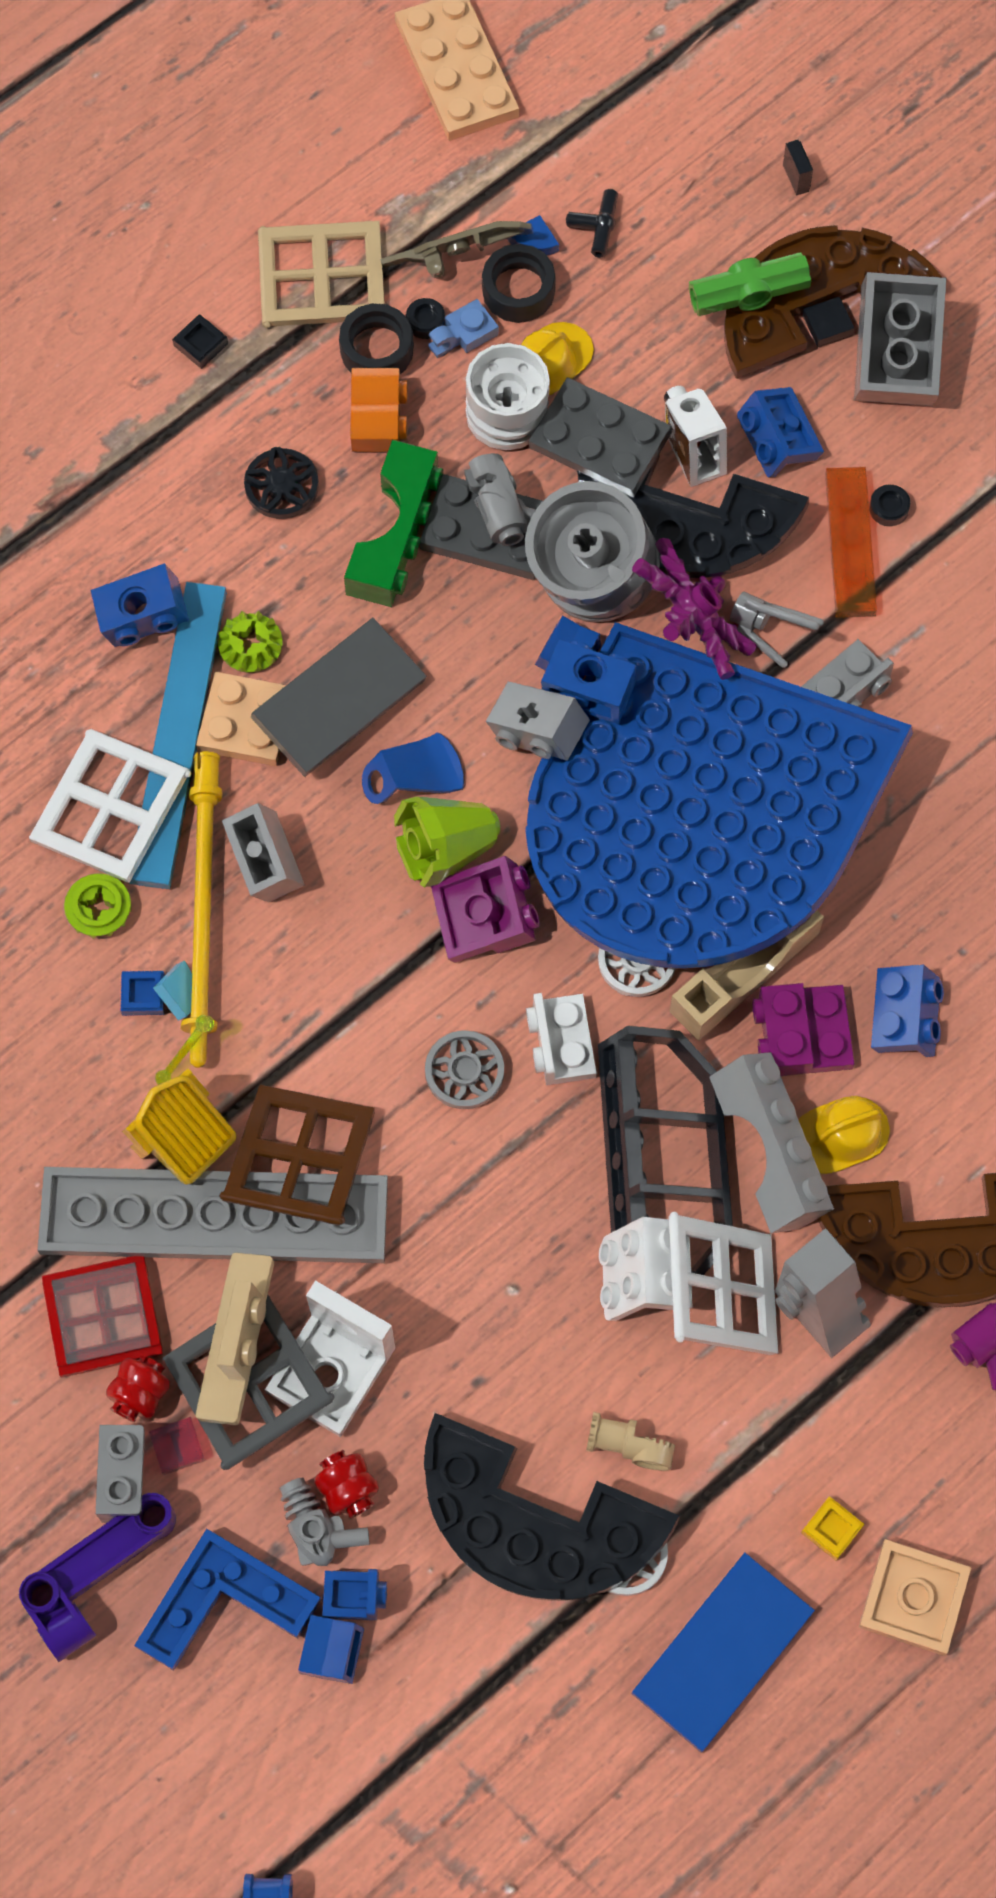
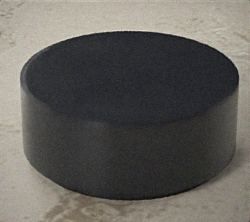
(425, 316)
(889, 505)

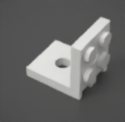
(349, 1341)

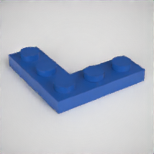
(216, 1569)

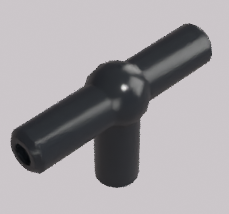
(601, 223)

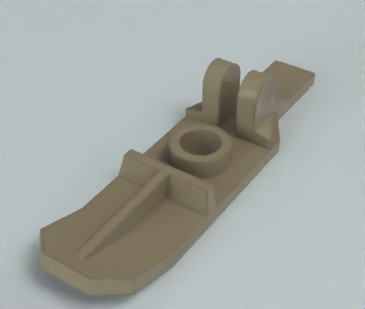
(456, 244)

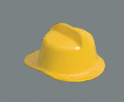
(564, 350)
(845, 1132)

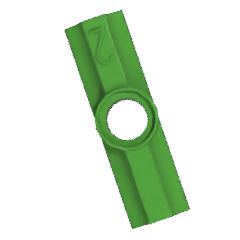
(749, 284)

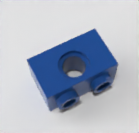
(119, 600)
(601, 698)

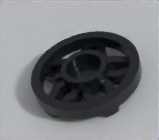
(281, 483)

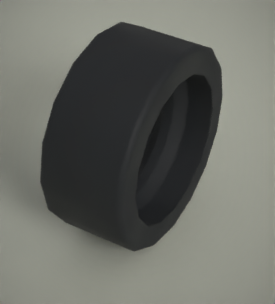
(518, 257)
(376, 316)

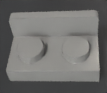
(853, 675)
(119, 1471)

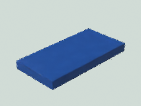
(722, 1652)

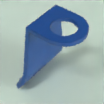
(415, 766)

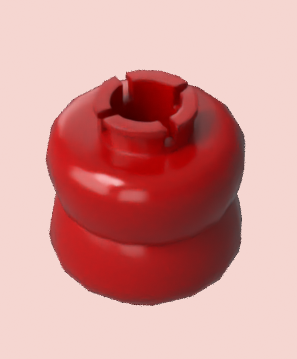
(137, 1388)
(346, 1484)

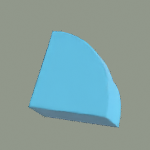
(176, 990)

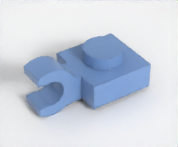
(465, 327)

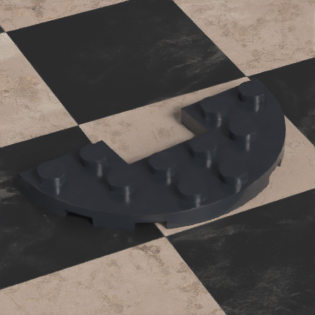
(723, 539)
(523, 1543)

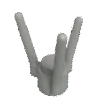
(755, 612)

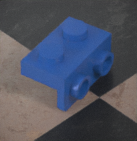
(907, 1010)

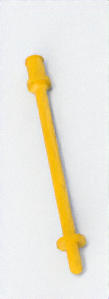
(205, 795)

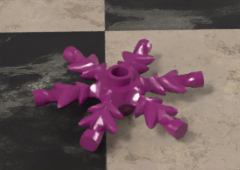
(694, 608)

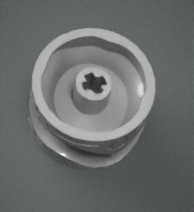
(585, 550)

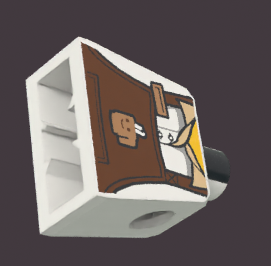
(693, 421)

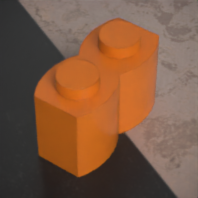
(376, 409)

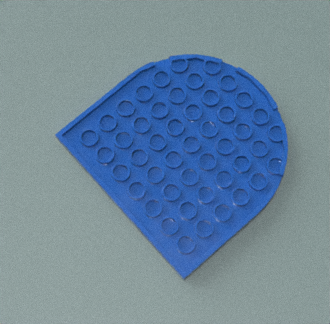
(706, 809)

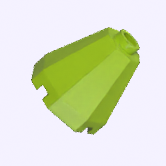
(442, 836)

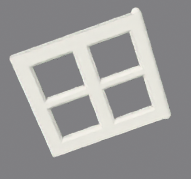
(109, 804)
(764, 1291)

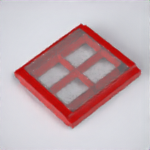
(101, 1315)

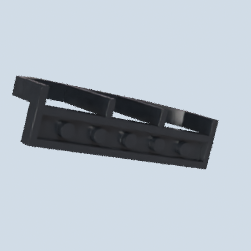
(625, 1140)

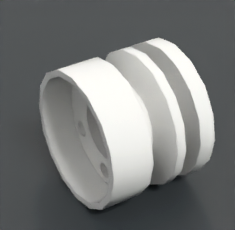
(506, 395)

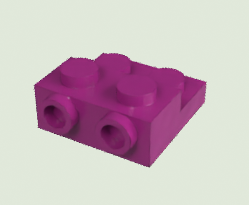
(485, 909)
(804, 1028)

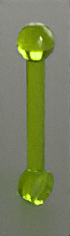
(203, 1024)

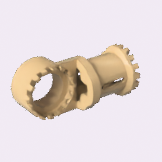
(620, 1438)

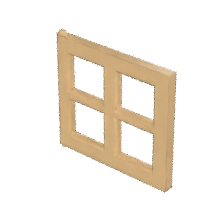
(320, 273)

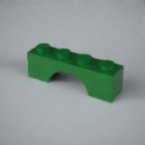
(379, 564)

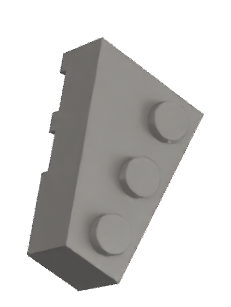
(820, 1292)

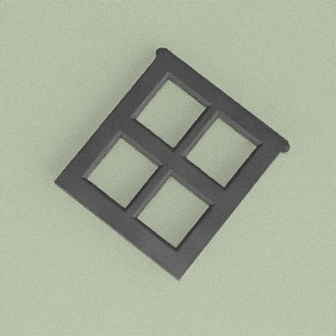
(275, 1426)

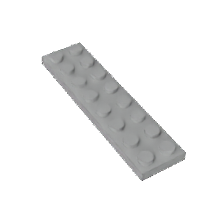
(162, 1218)

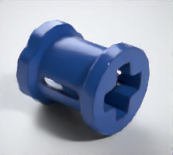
(268, 1887)

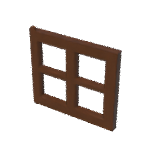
(299, 1154)

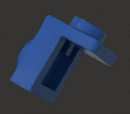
(353, 1595)

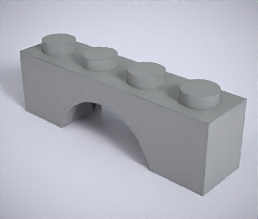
(792, 1184)

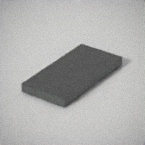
(338, 697)

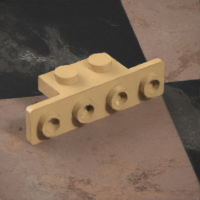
(235, 1339)

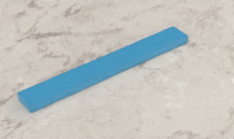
(181, 722)

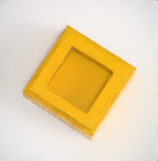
(832, 1528)

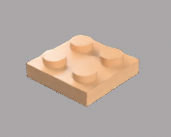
(228, 721)
(915, 1597)

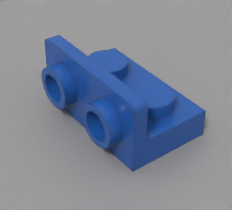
(778, 429)

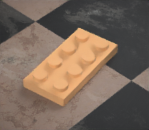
(456, 66)

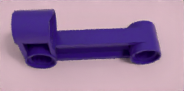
(83, 1567)

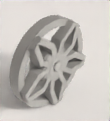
(464, 1069)

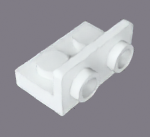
(563, 1039)

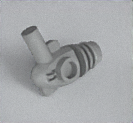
(313, 1529)

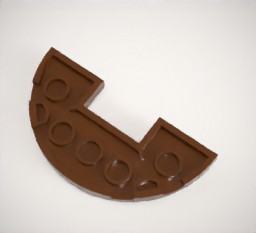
(836, 267)
(916, 1260)

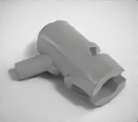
(498, 503)

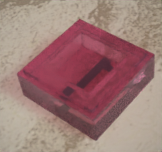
(177, 1446)

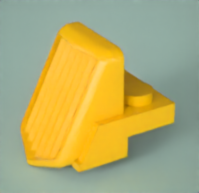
(180, 1128)

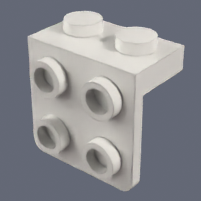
(638, 1268)

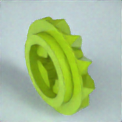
(260, 654)
(85, 893)

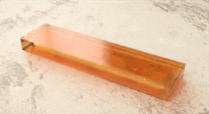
(850, 542)

